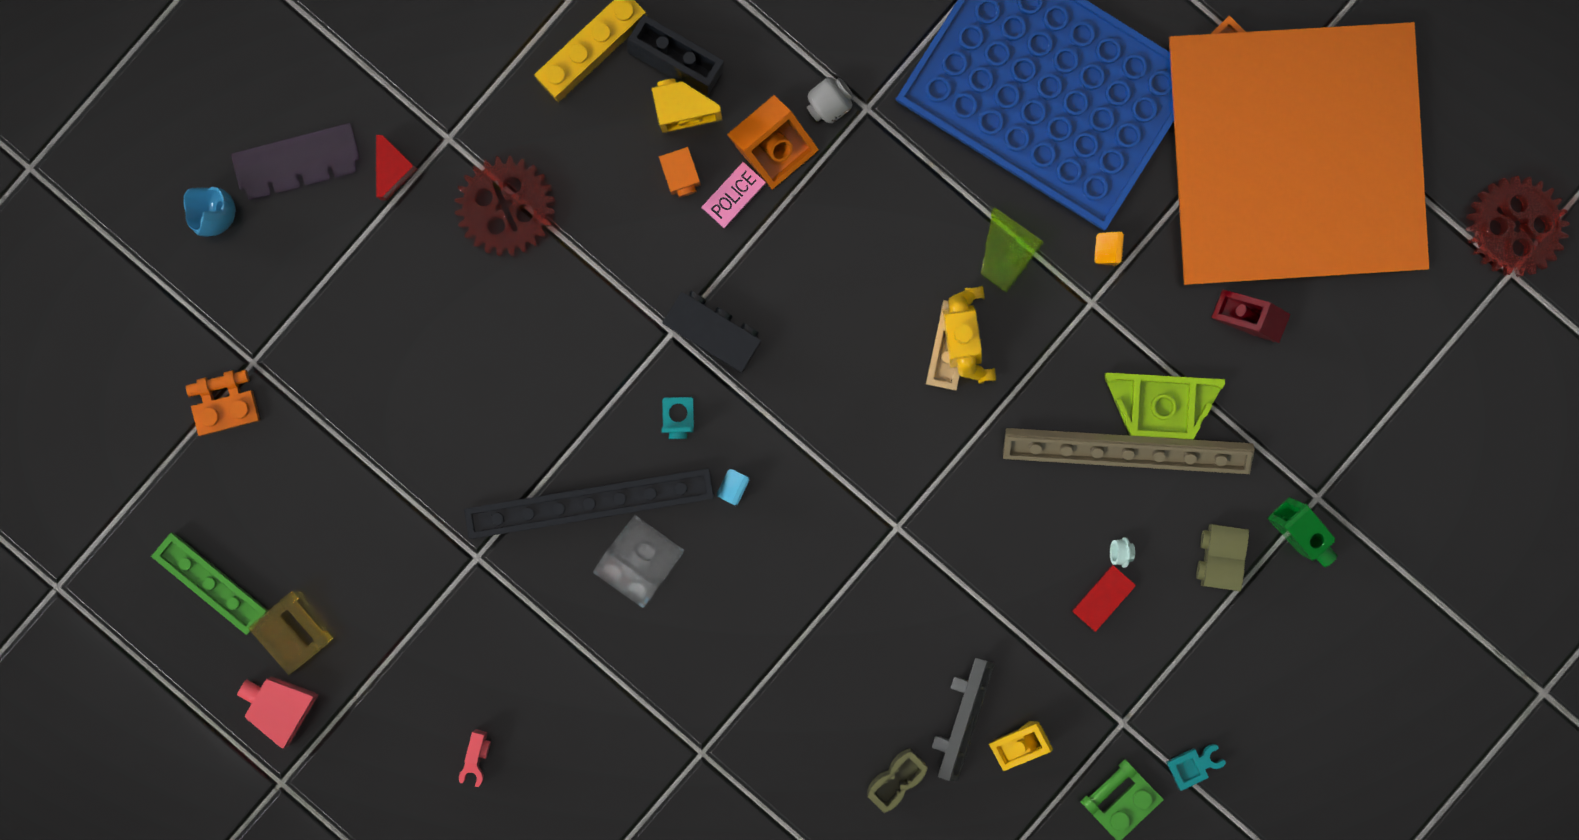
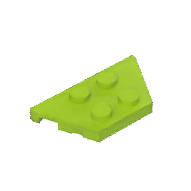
(1163, 403)

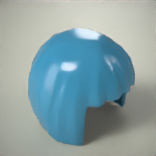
(208, 210)

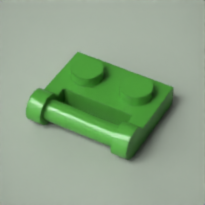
(1129, 807)

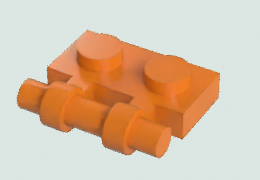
(224, 412)

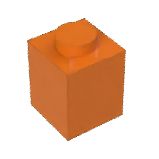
(680, 172)

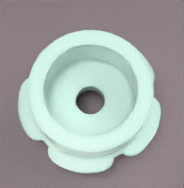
(1122, 552)

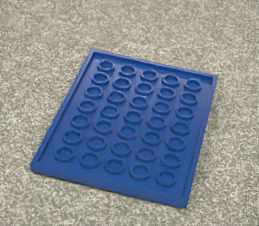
(1049, 96)

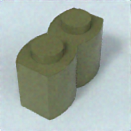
(1223, 558)
(890, 786)

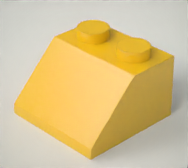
(682, 106)

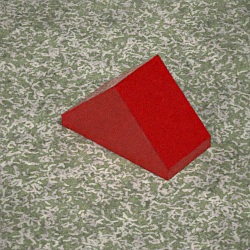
(391, 168)

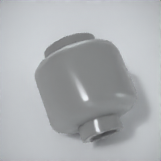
(829, 100)

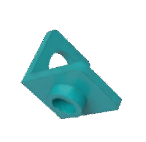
(678, 430)

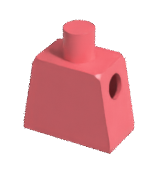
(277, 708)

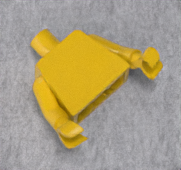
(963, 336)

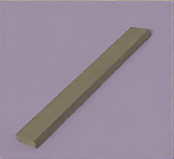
(1128, 451)

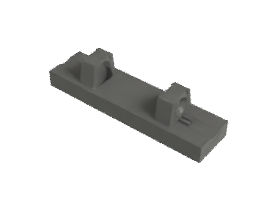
(967, 716)

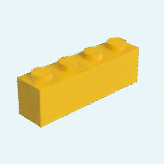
(589, 47)

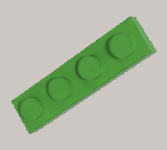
(208, 582)

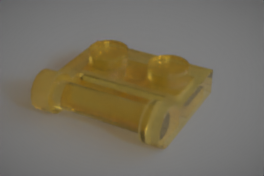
(282, 640)

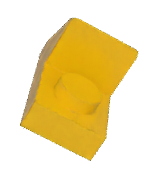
(1021, 745)

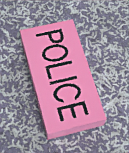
(733, 195)

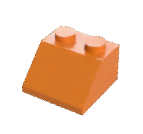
(773, 141)

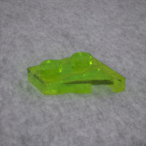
(1007, 250)

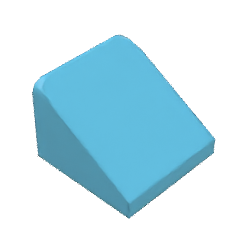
(733, 486)

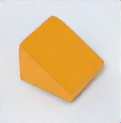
(1109, 248)

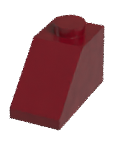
(1251, 315)

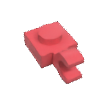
(477, 749)

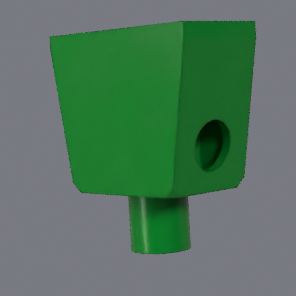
(1304, 531)

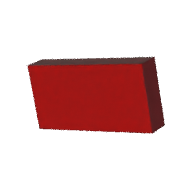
(1103, 598)

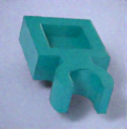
(1190, 768)

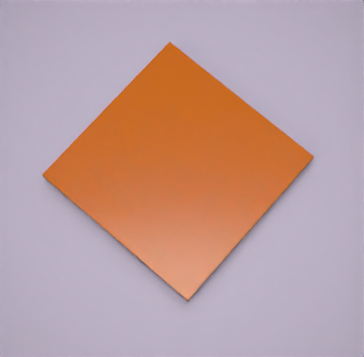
(1299, 153)

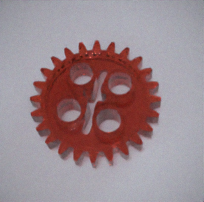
(1534, 205)
(480, 217)

